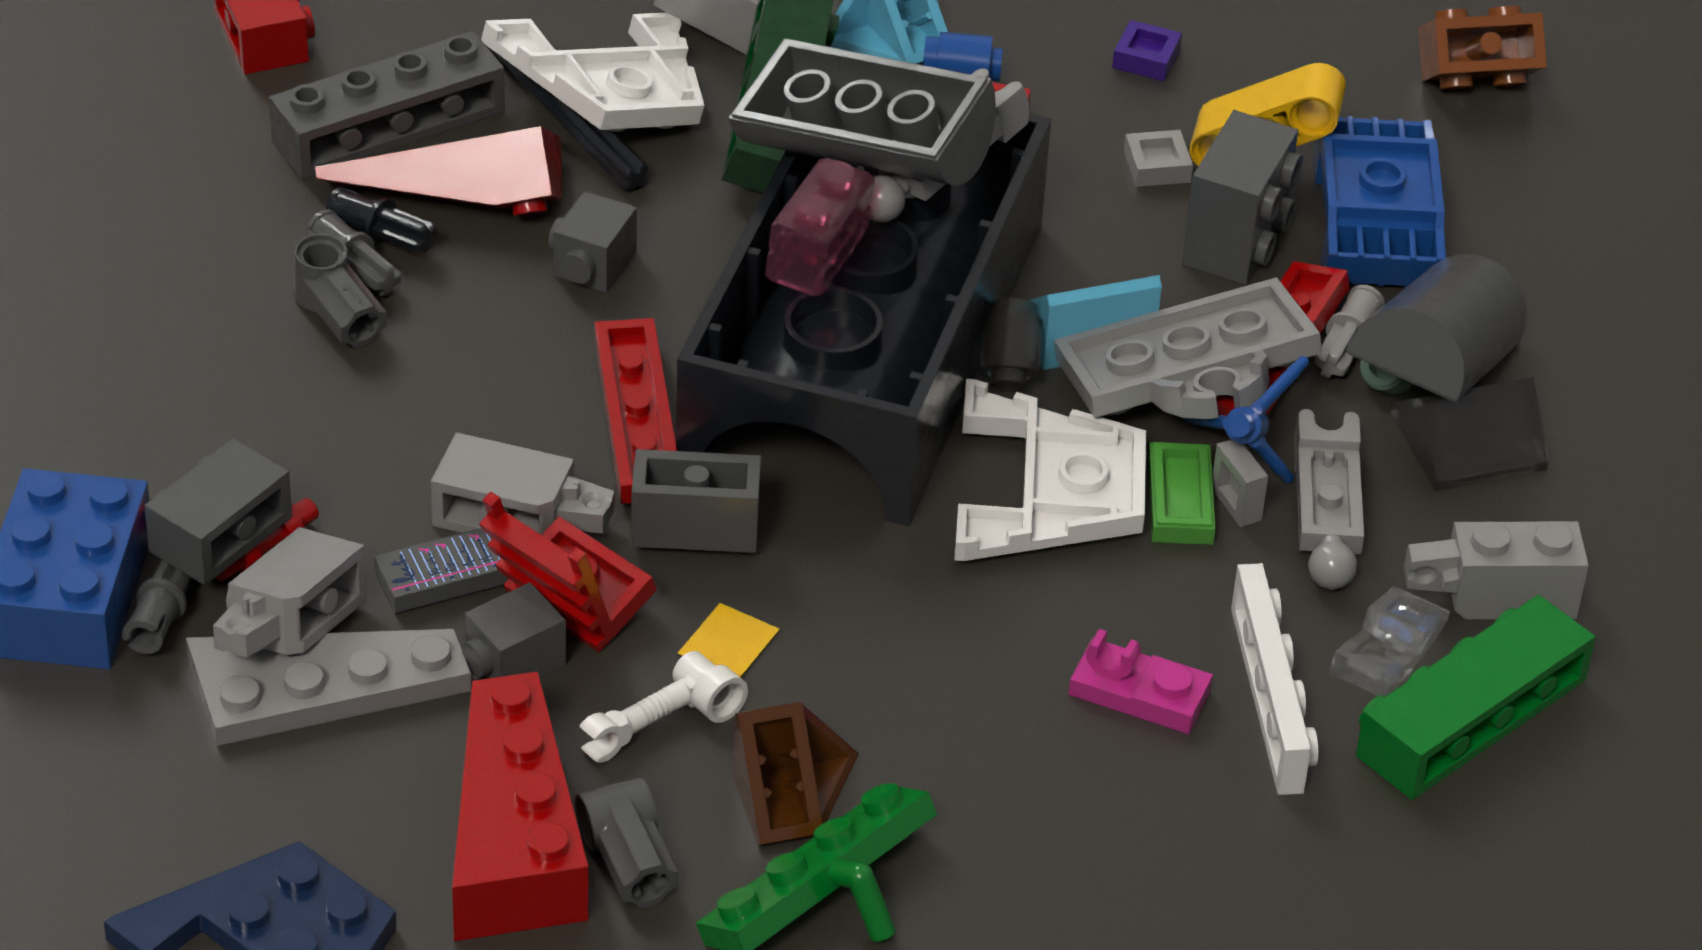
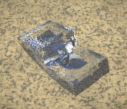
(1391, 642)

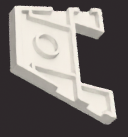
(610, 85)
(1078, 478)

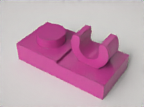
(1140, 684)

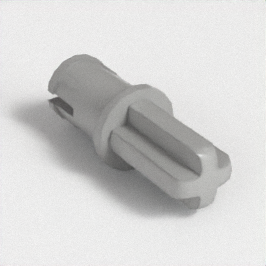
(1340, 328)

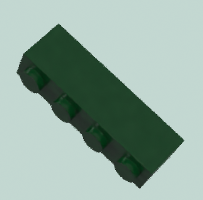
(773, 22)

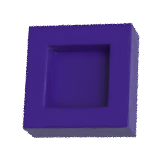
(1147, 50)

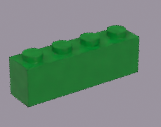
(1474, 696)

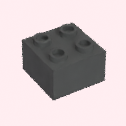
(1241, 197)

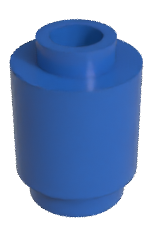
(963, 53)

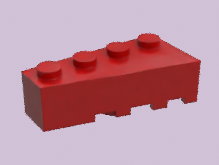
(517, 828)

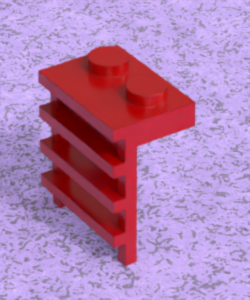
(572, 571)

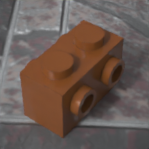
(1473, 47)

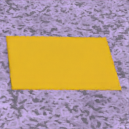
(730, 638)

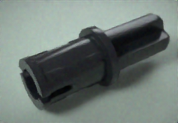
(382, 220)

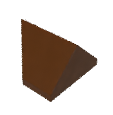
(788, 770)

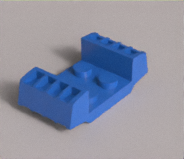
(1381, 199)

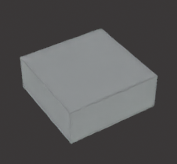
(1158, 158)
(1239, 482)

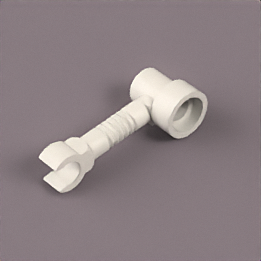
(697, 683)

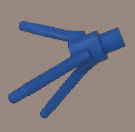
(1251, 423)

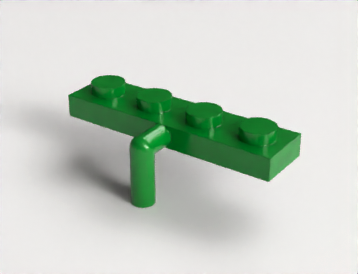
(831, 859)

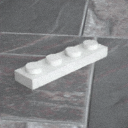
(1269, 665)

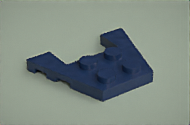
(265, 904)

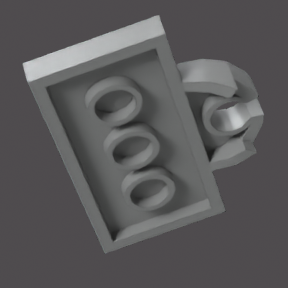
(1190, 353)

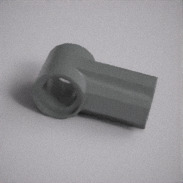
(334, 291)
(624, 828)

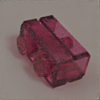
(820, 226)

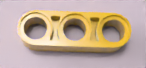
(1301, 99)

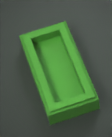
(1181, 493)

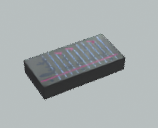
(438, 570)

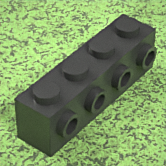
(387, 103)

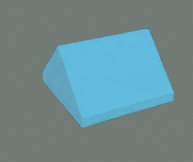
(1091, 308)

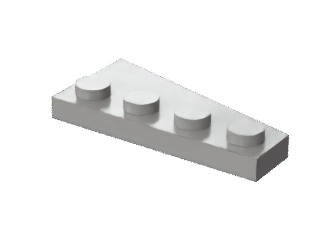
(329, 682)

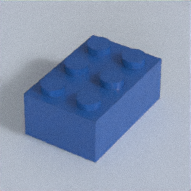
(70, 566)

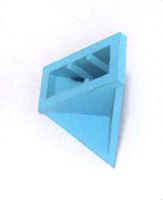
(888, 27)

